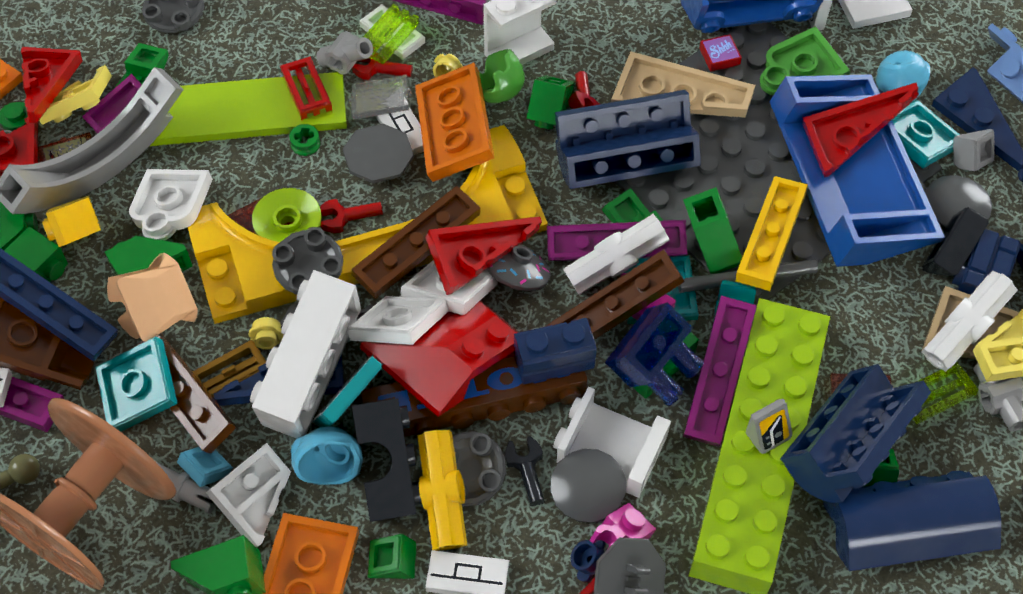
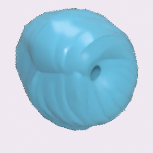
(901, 70)
(326, 456)

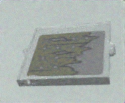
(379, 97)

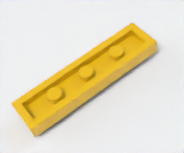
(771, 233)

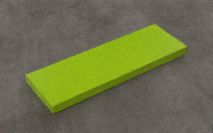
(249, 110)

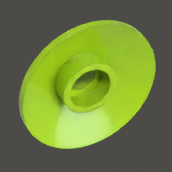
(283, 207)

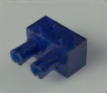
(649, 346)

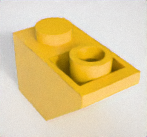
(71, 221)

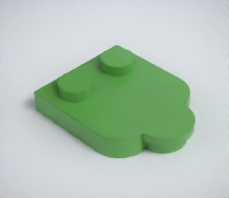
(800, 56)

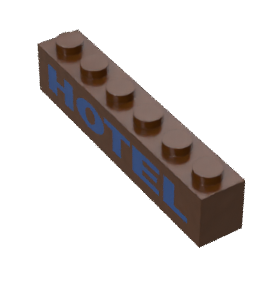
(488, 395)

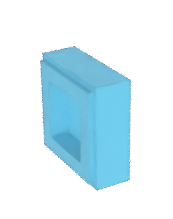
(204, 467)

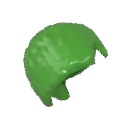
(502, 77)

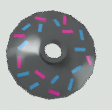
(521, 270)

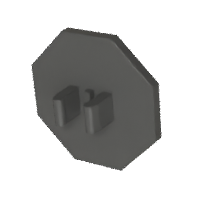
(378, 153)
(630, 568)

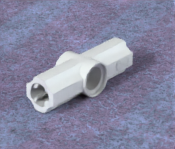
(616, 254)
(969, 320)

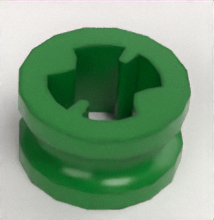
(297, 134)

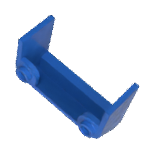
(717, 14)

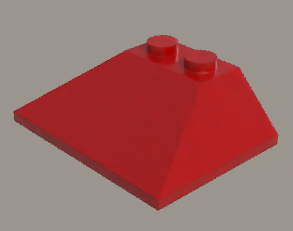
(447, 356)

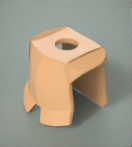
(152, 298)

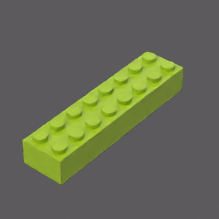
(749, 488)

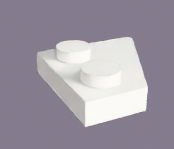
(252, 493)

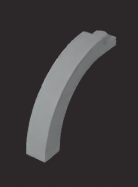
(90, 165)

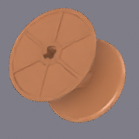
(104, 456)

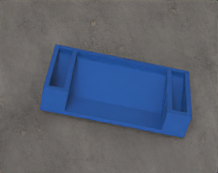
(874, 199)

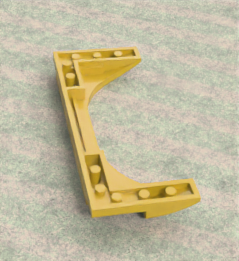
(239, 263)

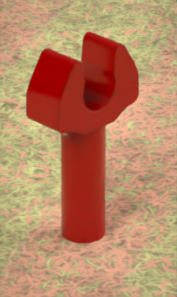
(374, 67)
(581, 97)
(345, 215)

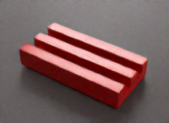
(312, 106)

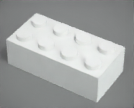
(307, 354)

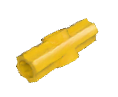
(442, 490)

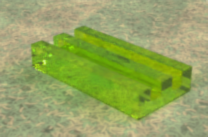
(383, 31)
(963, 379)

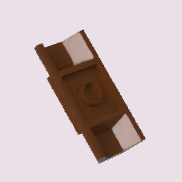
(37, 352)

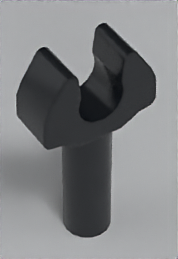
(526, 466)

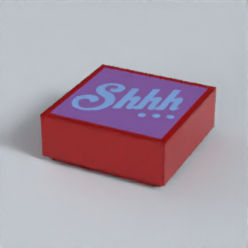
(720, 52)

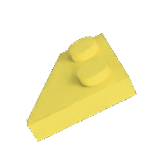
(77, 96)
(1002, 352)

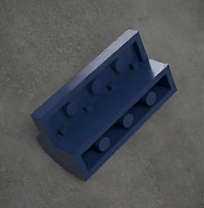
(626, 139)
(852, 433)
(916, 520)

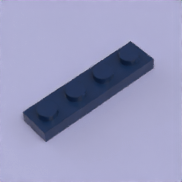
(53, 308)

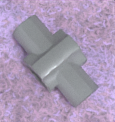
(344, 52)
(1003, 398)

